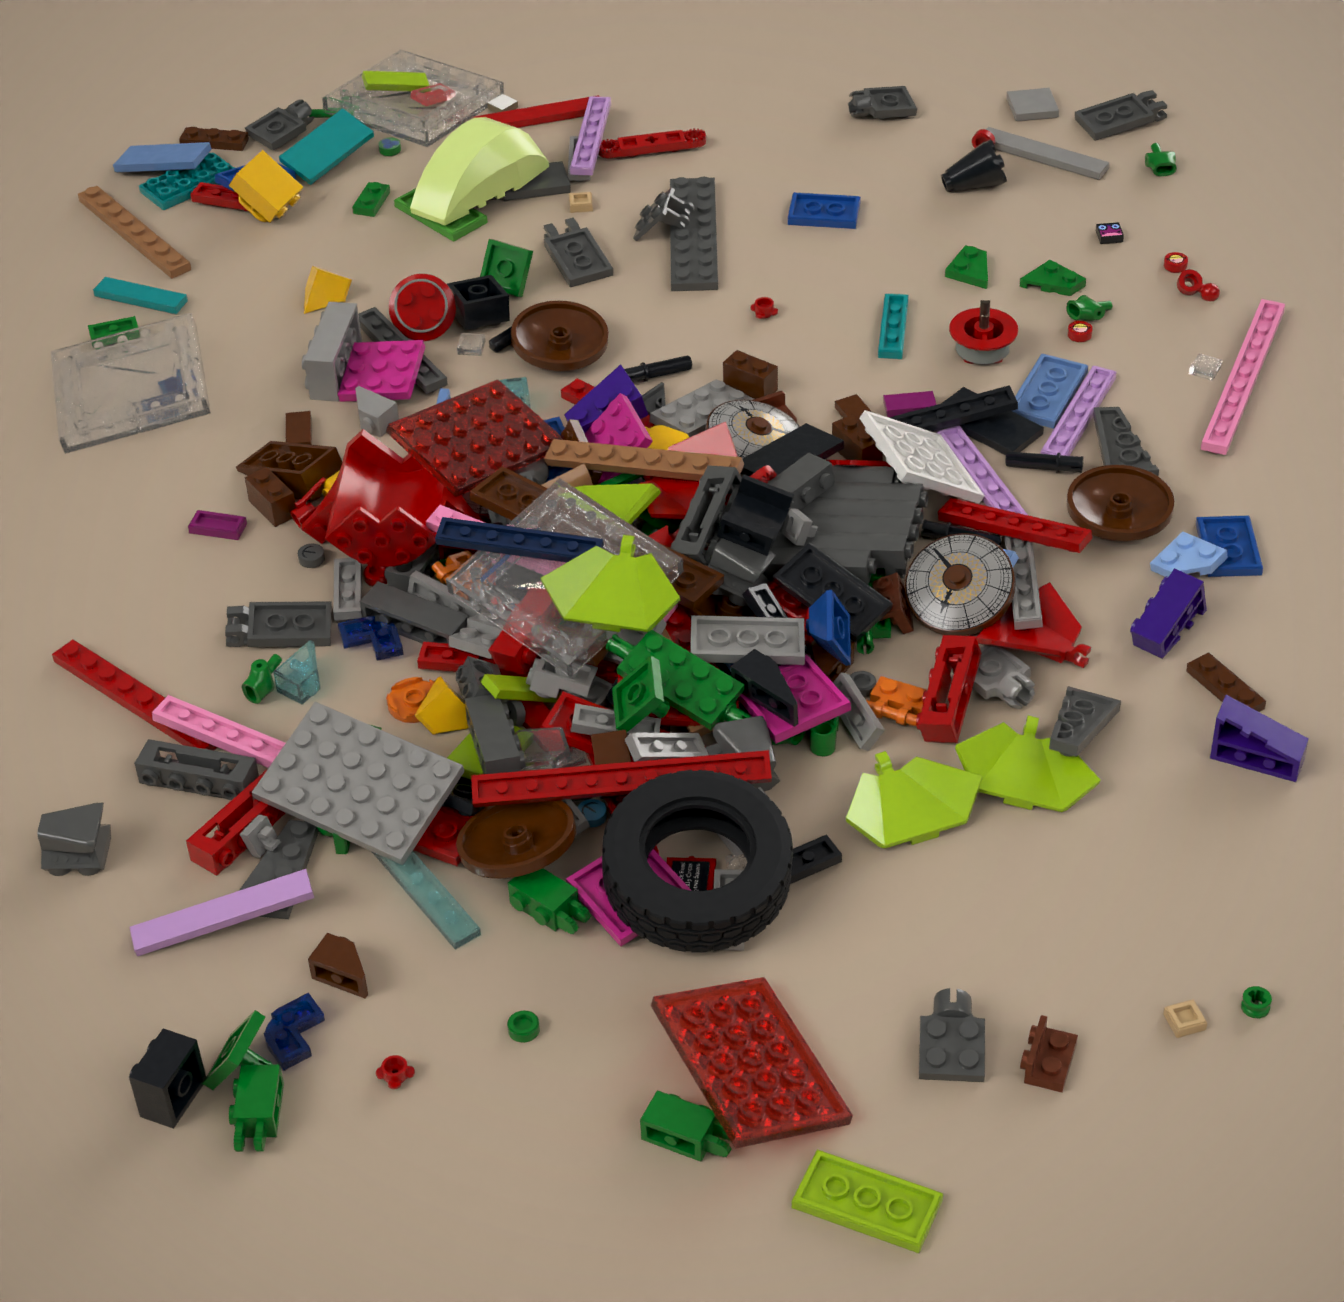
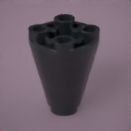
(975, 170)

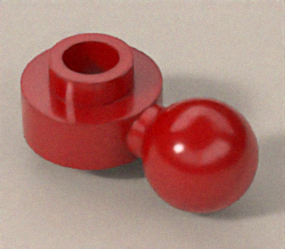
(1208, 291)

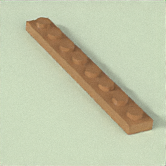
(134, 232)
(636, 459)

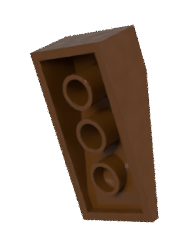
(295, 465)

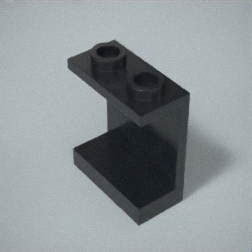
(755, 515)

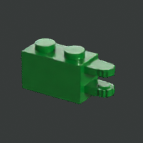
(548, 900)
(256, 1104)
(683, 1127)

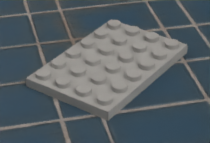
(358, 782)

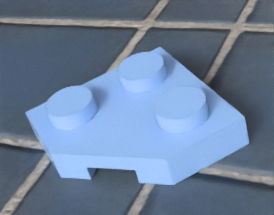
(1189, 556)

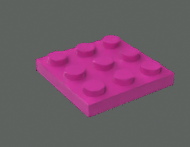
(382, 368)
(618, 426)
(815, 696)
(593, 896)

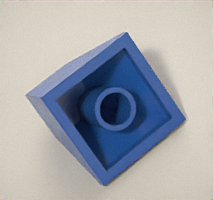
(830, 626)

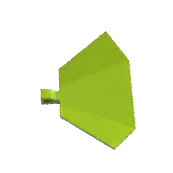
(622, 499)
(612, 589)
(1025, 768)
(911, 801)

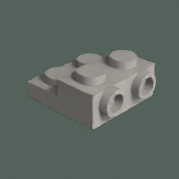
(476, 637)
(548, 680)

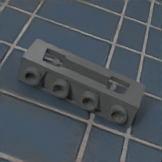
(706, 512)
(195, 770)

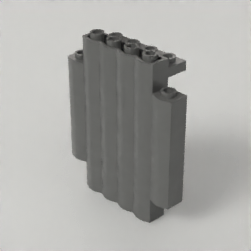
(861, 522)

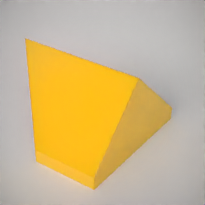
(324, 288)
(442, 709)

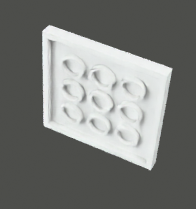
(921, 457)

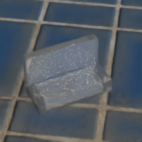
(544, 748)

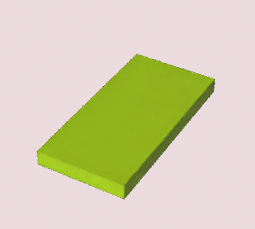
(867, 1201)

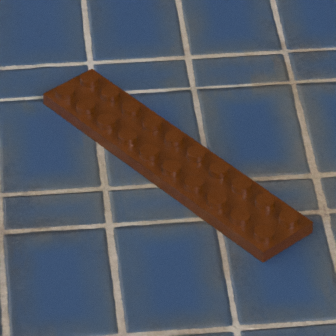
(512, 493)

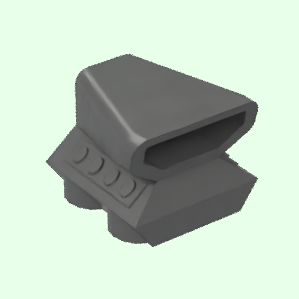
(741, 568)
(745, 736)
(74, 840)

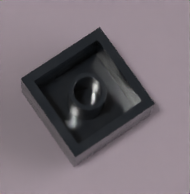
(480, 302)
(167, 1078)

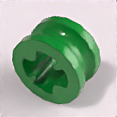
(1256, 993)

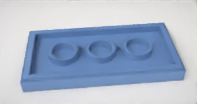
(162, 157)
(1049, 389)

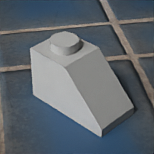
(375, 411)

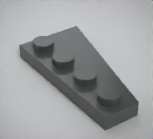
(1118, 442)
(1081, 720)
(288, 857)

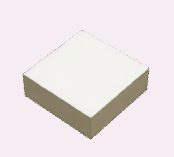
(502, 103)

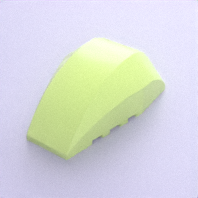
(473, 166)

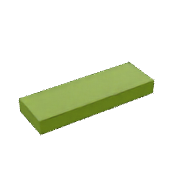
(394, 80)
(512, 688)

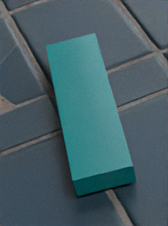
(140, 295)
(893, 326)

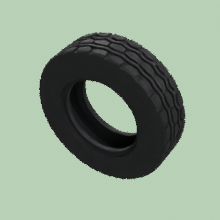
(690, 918)

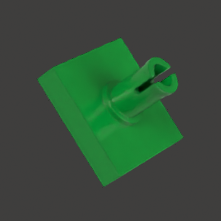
(507, 265)
(639, 695)
(237, 1051)

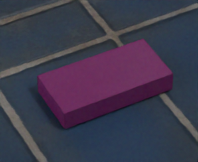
(906, 402)
(217, 525)

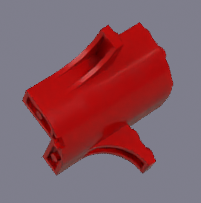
(381, 505)

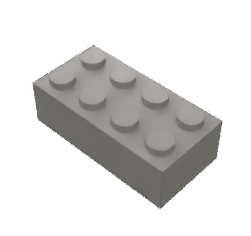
(331, 350)

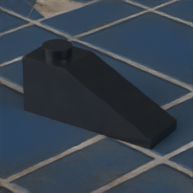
(766, 685)

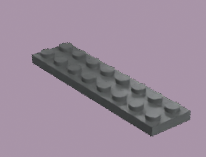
(695, 246)

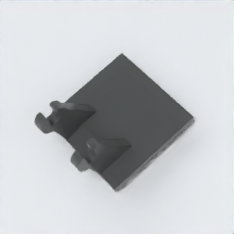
(663, 211)

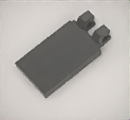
(1121, 114)
(549, 182)
(576, 254)
(279, 624)

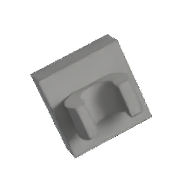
(798, 527)
(260, 836)

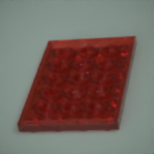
(474, 436)
(751, 1062)

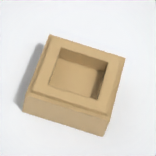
(580, 202)
(1185, 1018)

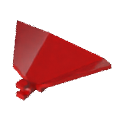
(677, 493)
(1051, 641)

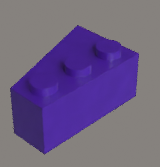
(599, 398)
(1168, 613)
(1257, 742)

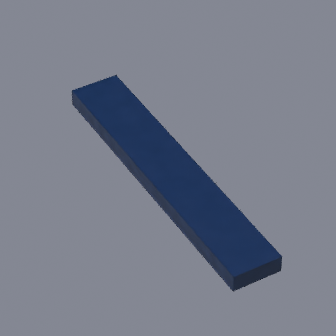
(513, 540)

